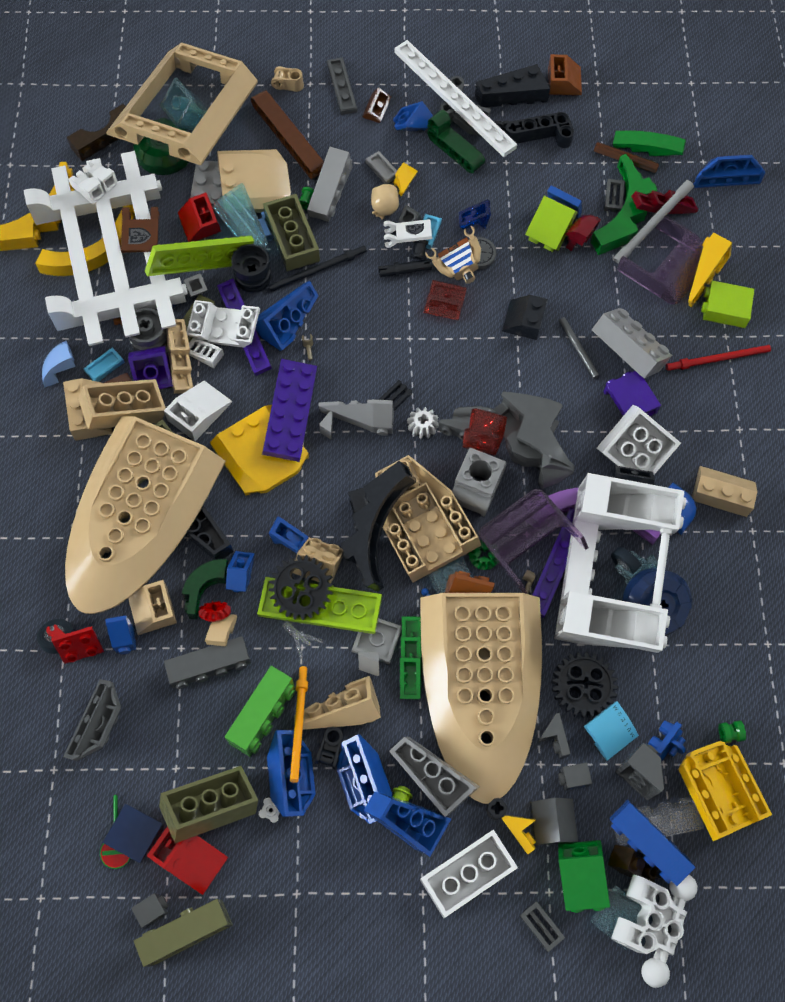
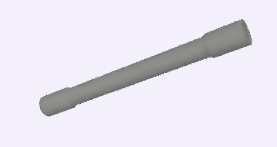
(680, 193)

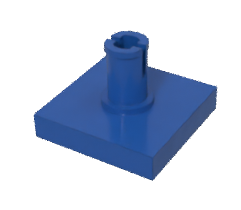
(565, 199)

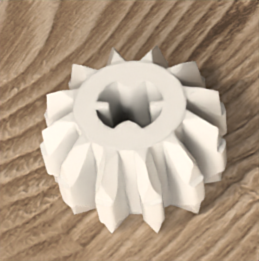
(417, 418)

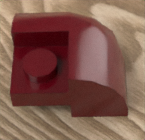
(581, 230)

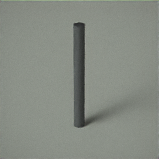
(576, 343)

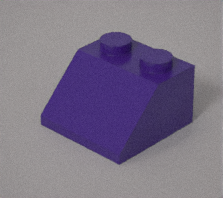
(151, 364)

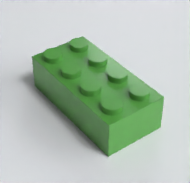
(260, 711)

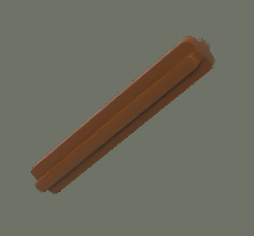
(616, 153)

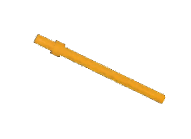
(301, 688)

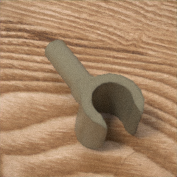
(308, 344)
(529, 577)

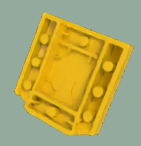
(242, 450)
(723, 789)

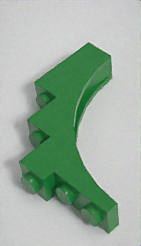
(623, 226)

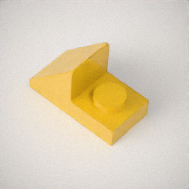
(516, 826)

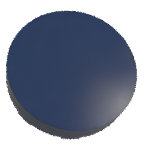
(674, 598)

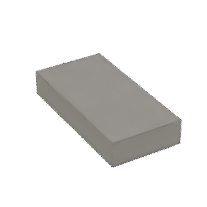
(381, 167)

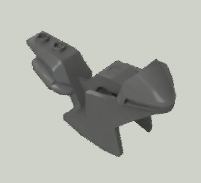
(526, 434)

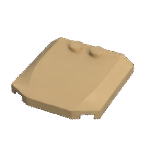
(260, 171)

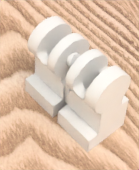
(93, 181)

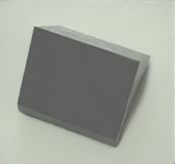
(409, 214)

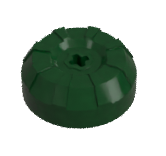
(155, 156)

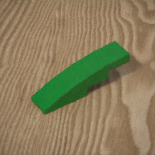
(651, 142)
(411, 658)

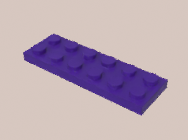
(289, 410)

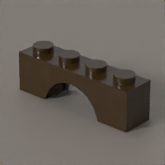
(88, 143)

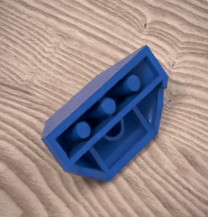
(730, 172)
(361, 775)
(289, 797)

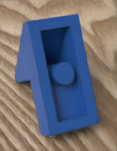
(288, 535)

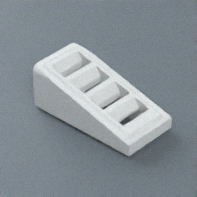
(215, 358)

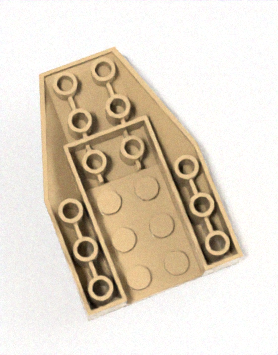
(428, 524)

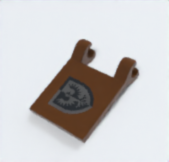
(139, 234)

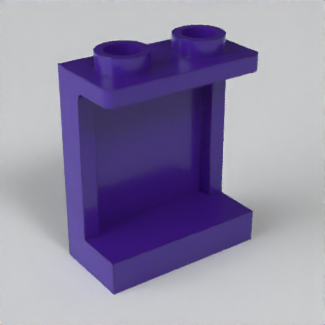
(632, 390)

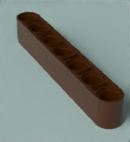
(288, 134)

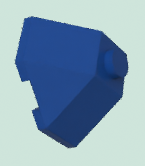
(412, 117)

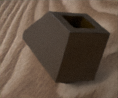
(631, 863)

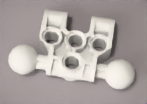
(665, 913)

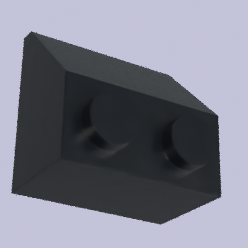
(525, 316)

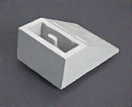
(196, 409)

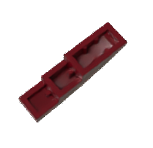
(656, 200)

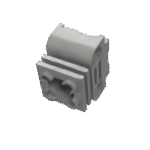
(478, 494)

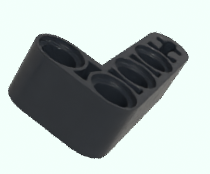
(540, 127)

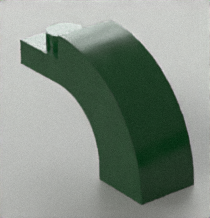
(199, 580)

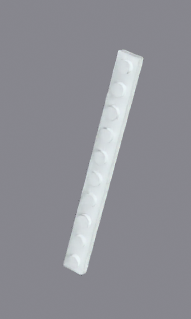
(455, 98)

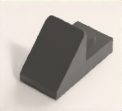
(556, 731)

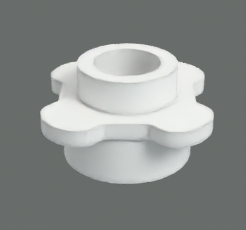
(264, 813)

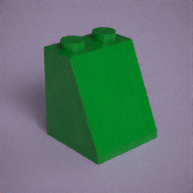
(583, 876)

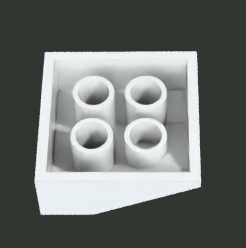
(638, 442)

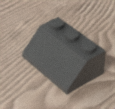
(643, 771)

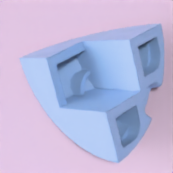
(57, 360)

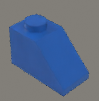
(239, 571)
(121, 634)

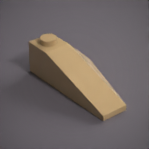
(348, 708)

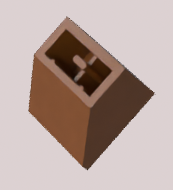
(564, 76)
(463, 583)

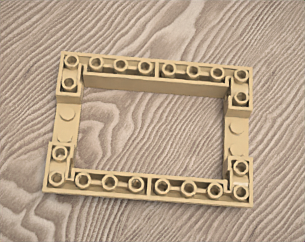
(182, 144)

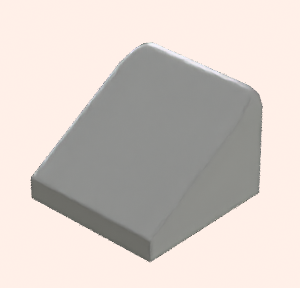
(326, 425)
(369, 662)

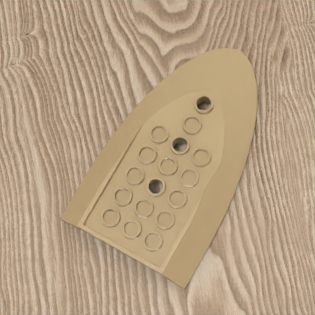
(159, 514)
(454, 675)

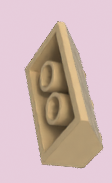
(75, 415)
(724, 491)

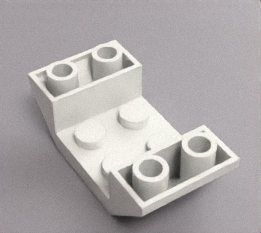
(223, 325)

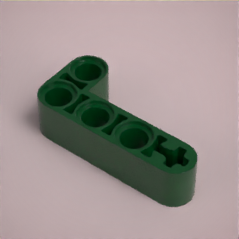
(452, 143)

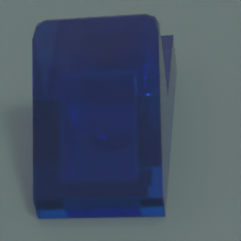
(475, 214)

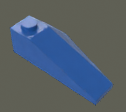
(282, 320)

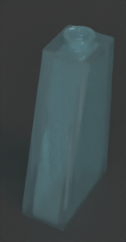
(239, 215)

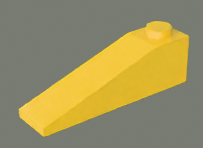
(713, 258)

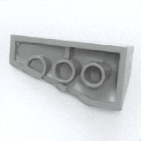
(373, 416)

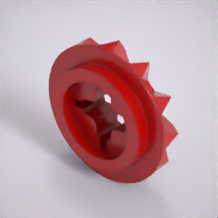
(214, 611)

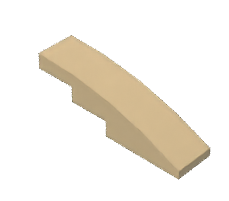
(179, 357)

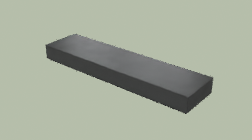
(342, 86)

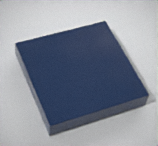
(132, 833)

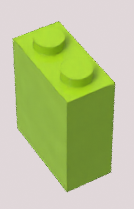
(550, 224)
(728, 304)

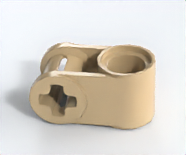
(288, 78)

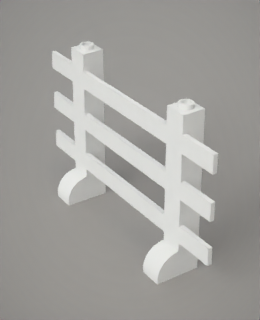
(125, 300)

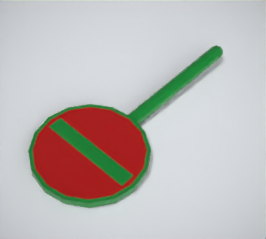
(108, 855)

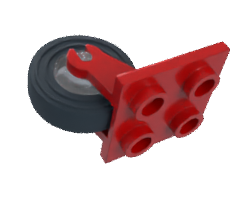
(59, 637)

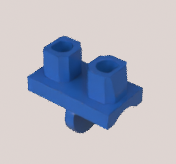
(672, 734)

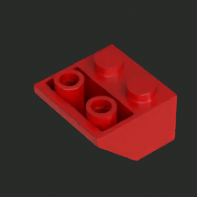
(198, 218)

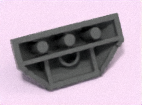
(95, 723)

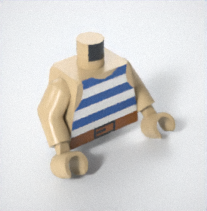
(459, 259)

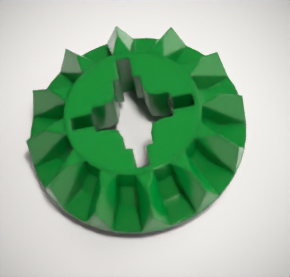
(482, 563)

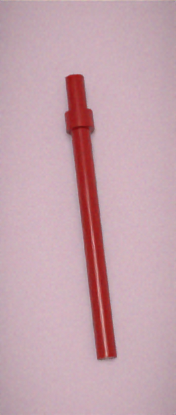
(684, 363)

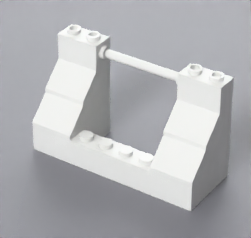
(613, 505)

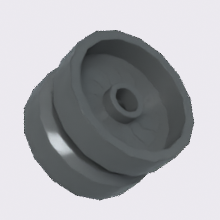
(150, 330)

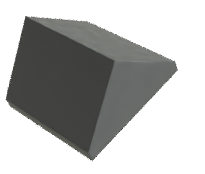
(554, 821)

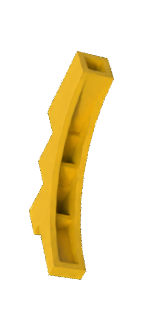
(24, 232)

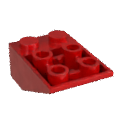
(188, 860)

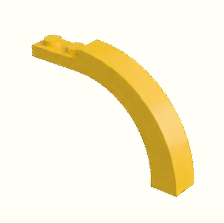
(60, 264)

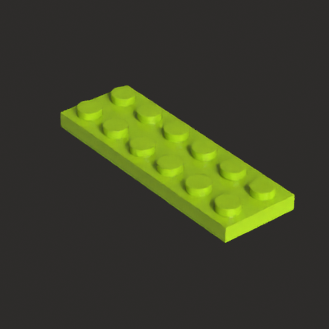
(194, 255)
(347, 610)

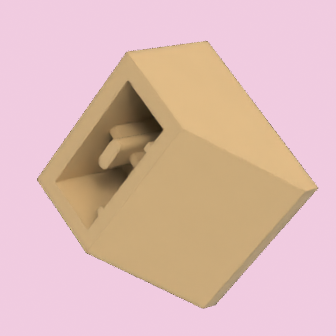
(327, 553)
(152, 607)

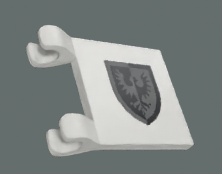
(407, 231)

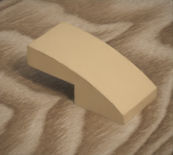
(220, 631)

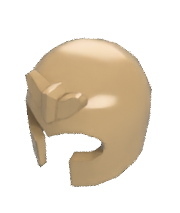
(384, 200)

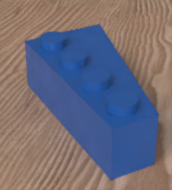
(411, 823)
(652, 843)

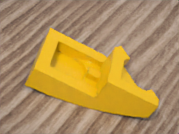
(404, 177)

